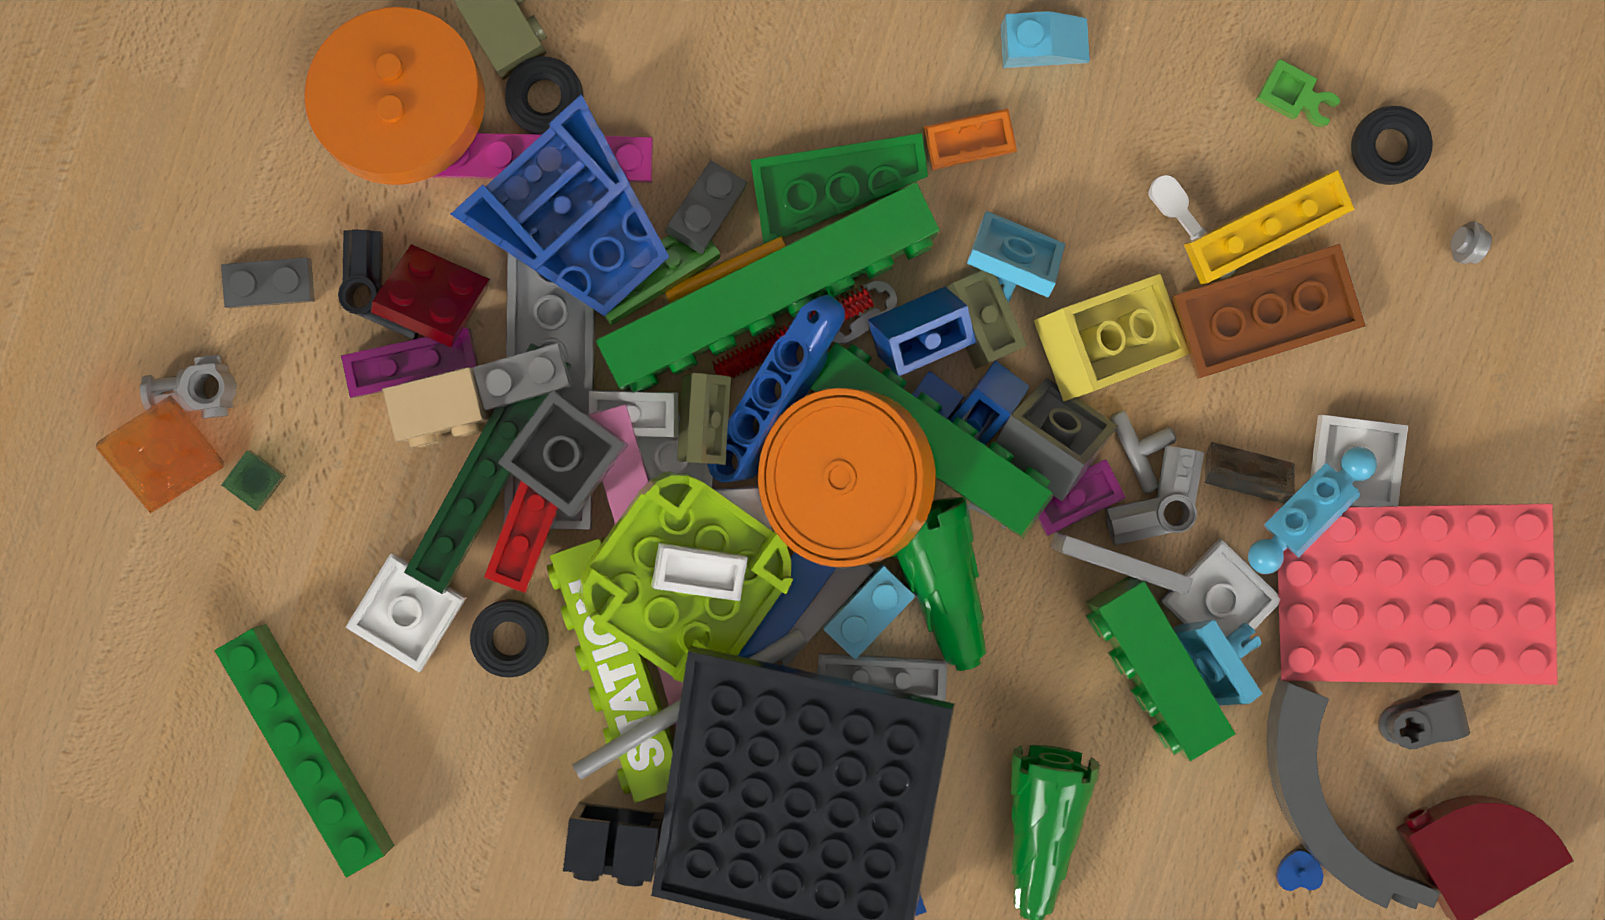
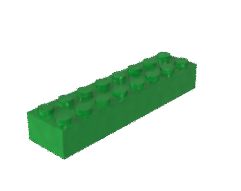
(768, 288)

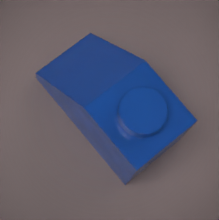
(991, 401)

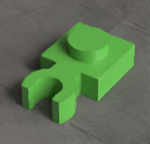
(1290, 91)

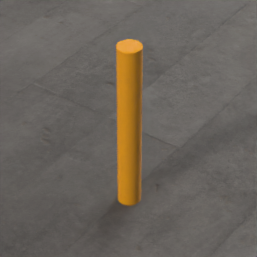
(723, 269)

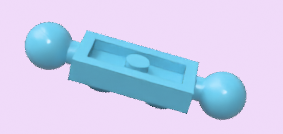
(1312, 510)

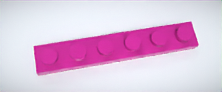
(494, 152)

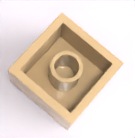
(436, 406)

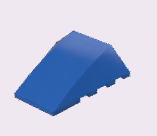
(570, 213)

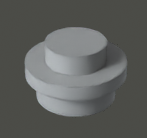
(1470, 243)

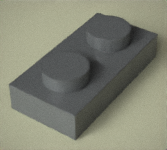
(706, 207)
(267, 283)

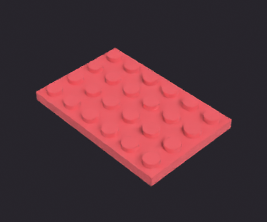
(1423, 597)

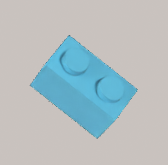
(868, 611)

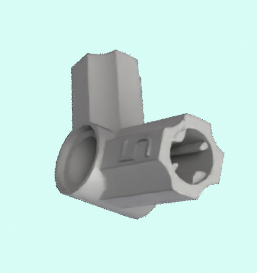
(1146, 517)

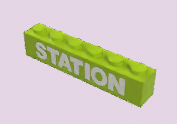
(620, 680)

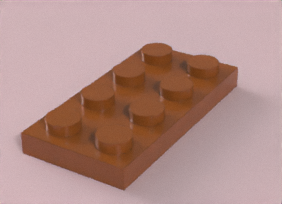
(1268, 311)

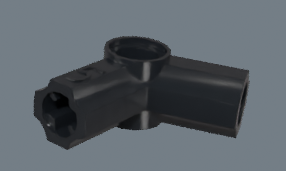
(365, 267)

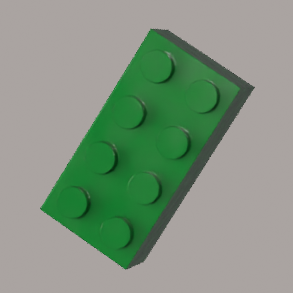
(1160, 668)

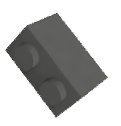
(1055, 437)

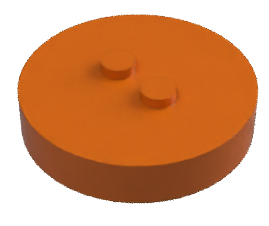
(395, 95)
(846, 477)

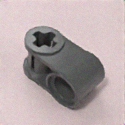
(1431, 720)

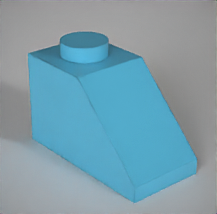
(1043, 39)

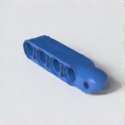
(795, 380)

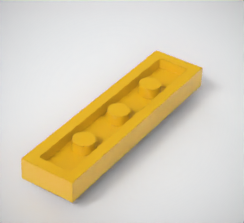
(1269, 227)

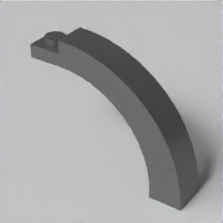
(1293, 769)

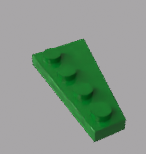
(822, 183)

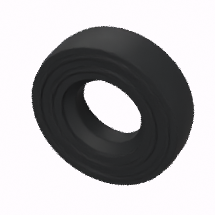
(525, 76)
(1418, 145)
(482, 638)

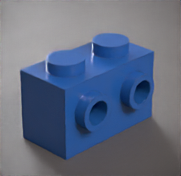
(922, 331)

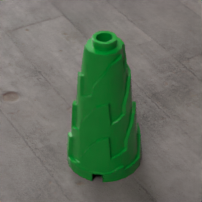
(943, 575)
(1047, 819)

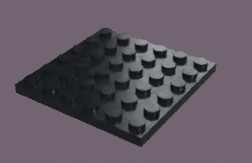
(798, 793)

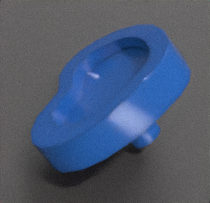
(1299, 870)

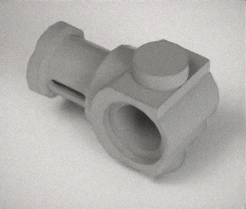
(189, 388)

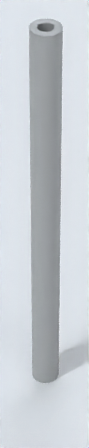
(670, 714)

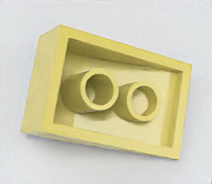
(1111, 337)

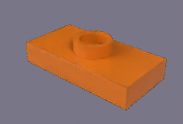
(969, 139)

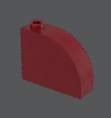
(1480, 852)

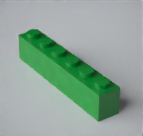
(960, 460)
(305, 749)

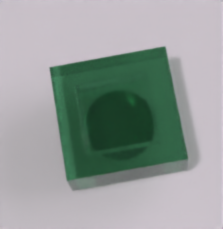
(253, 480)

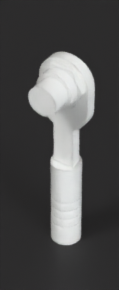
(1174, 202)

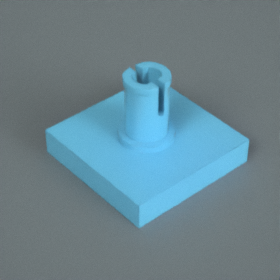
(1016, 255)
(1219, 659)

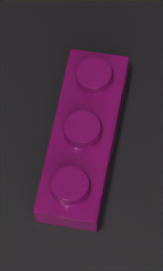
(406, 362)

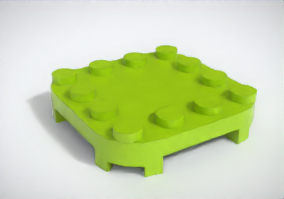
(666, 622)

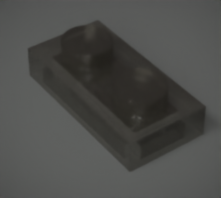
(1249, 473)

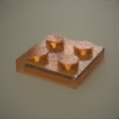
(160, 454)

